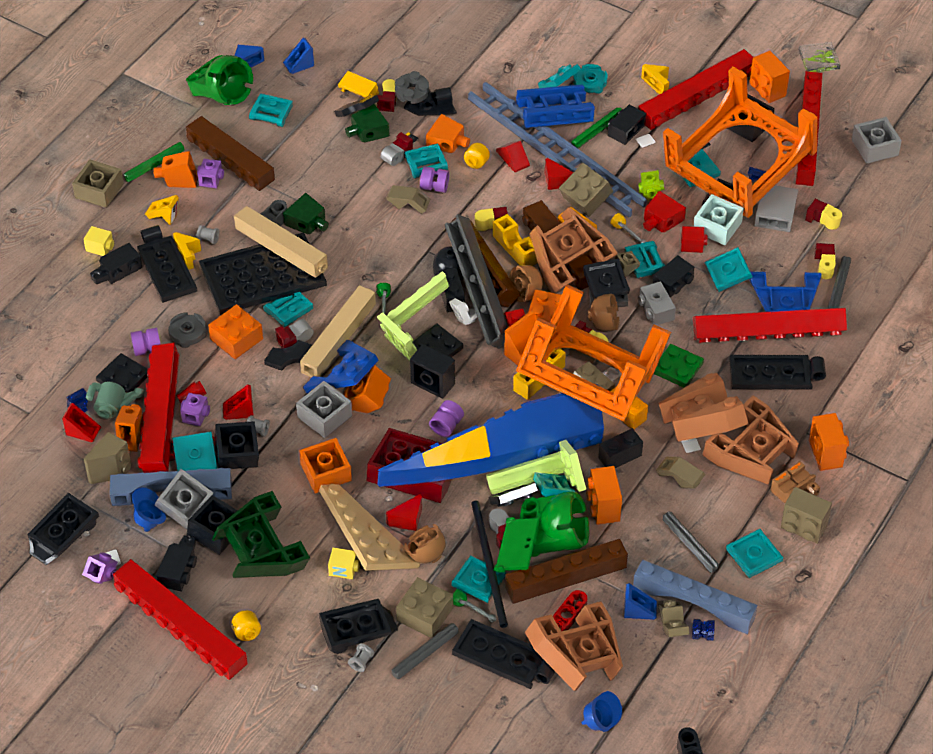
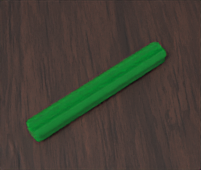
(595, 129)
(153, 162)

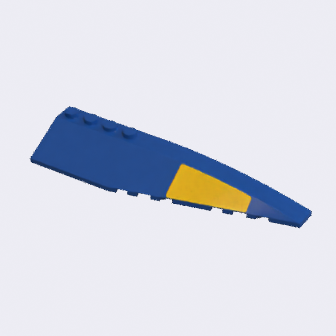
(502, 442)

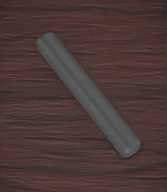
(840, 282)
(690, 541)
(425, 651)

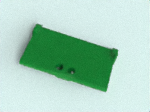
(515, 548)

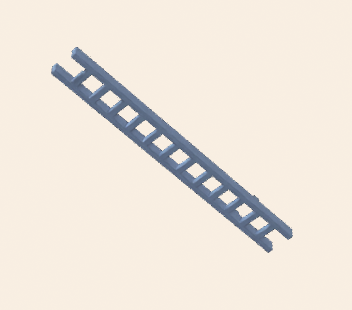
(621, 205)

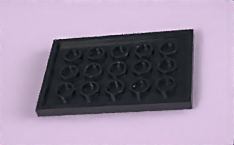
(254, 277)

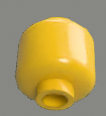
(476, 155)
(246, 625)

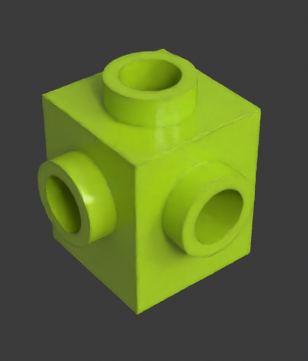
(650, 184)

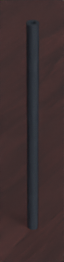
(489, 564)

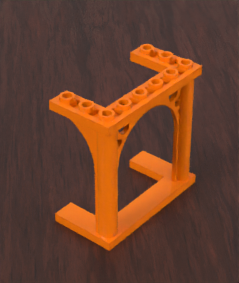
(736, 101)
(560, 333)

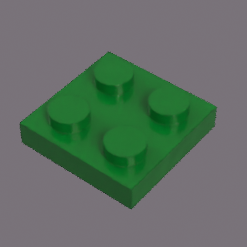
(678, 365)

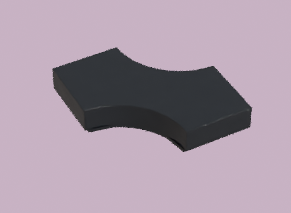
(356, 106)
(282, 357)

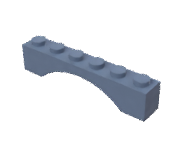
(123, 485)
(728, 608)

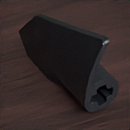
(436, 103)

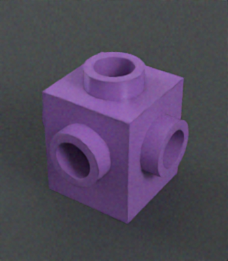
(208, 170)
(194, 409)
(100, 567)

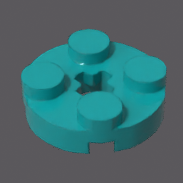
(593, 85)

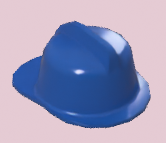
(145, 512)
(602, 712)

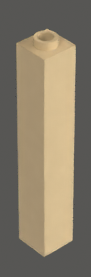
(281, 241)
(338, 331)

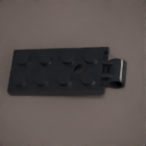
(167, 273)
(770, 370)
(497, 654)

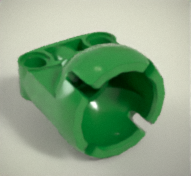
(222, 80)
(557, 526)

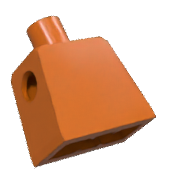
(447, 134)
(178, 170)
(130, 419)

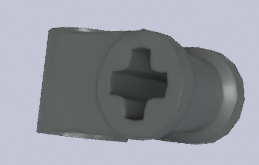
(275, 212)

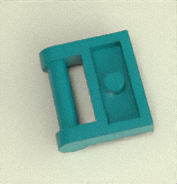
(559, 77)
(271, 105)
(425, 156)
(646, 267)
(289, 311)
(552, 484)

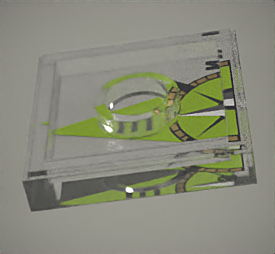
(819, 57)

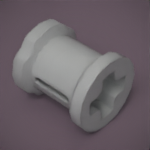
(208, 234)
(261, 426)
(361, 657)

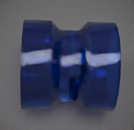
(703, 629)

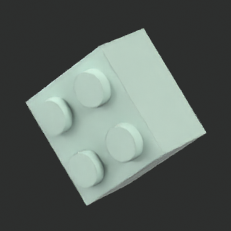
(719, 219)

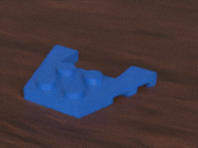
(785, 298)
(353, 367)

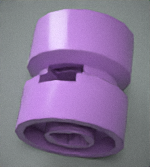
(428, 177)
(143, 342)
(446, 418)

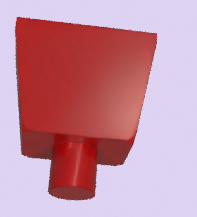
(663, 213)

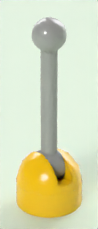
(619, 222)

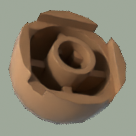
(526, 280)
(604, 313)
(426, 544)

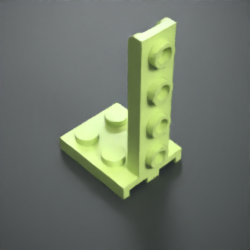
(392, 322)
(564, 461)

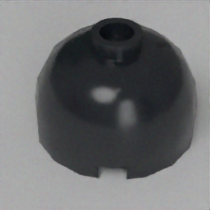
(445, 260)

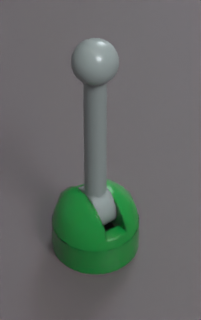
(383, 291)
(460, 600)

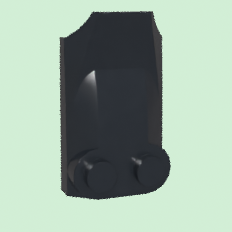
(61, 528)
(356, 624)

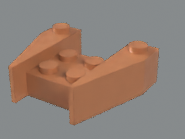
(566, 244)
(703, 409)
(755, 446)
(578, 649)

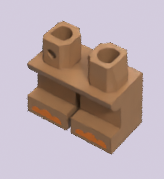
(794, 477)

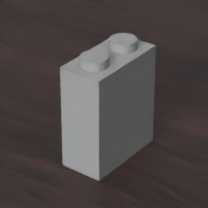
(777, 209)

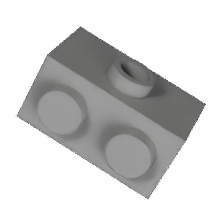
(656, 303)

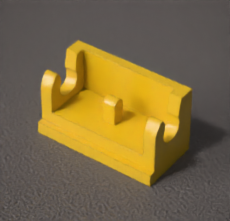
(358, 85)

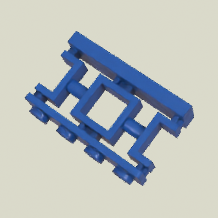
(569, 112)

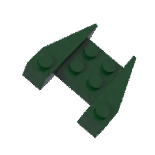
(257, 542)

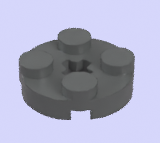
(408, 80)
(189, 337)

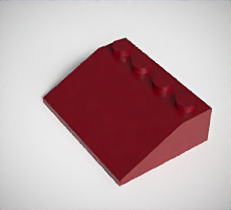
(401, 445)

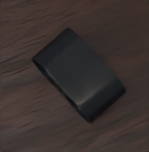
(688, 747)

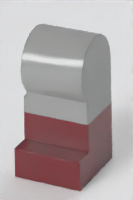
(395, 152)
(291, 334)
(497, 524)

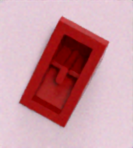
(514, 155)
(555, 174)
(239, 405)
(79, 424)
(406, 514)

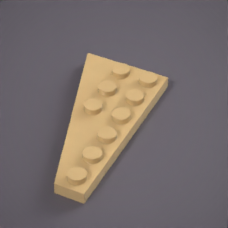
(369, 539)

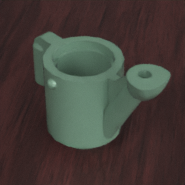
(111, 398)

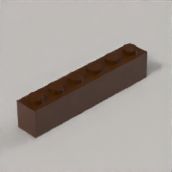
(230, 153)
(540, 215)
(503, 285)
(566, 571)

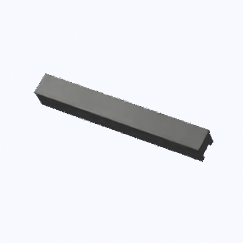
(477, 280)

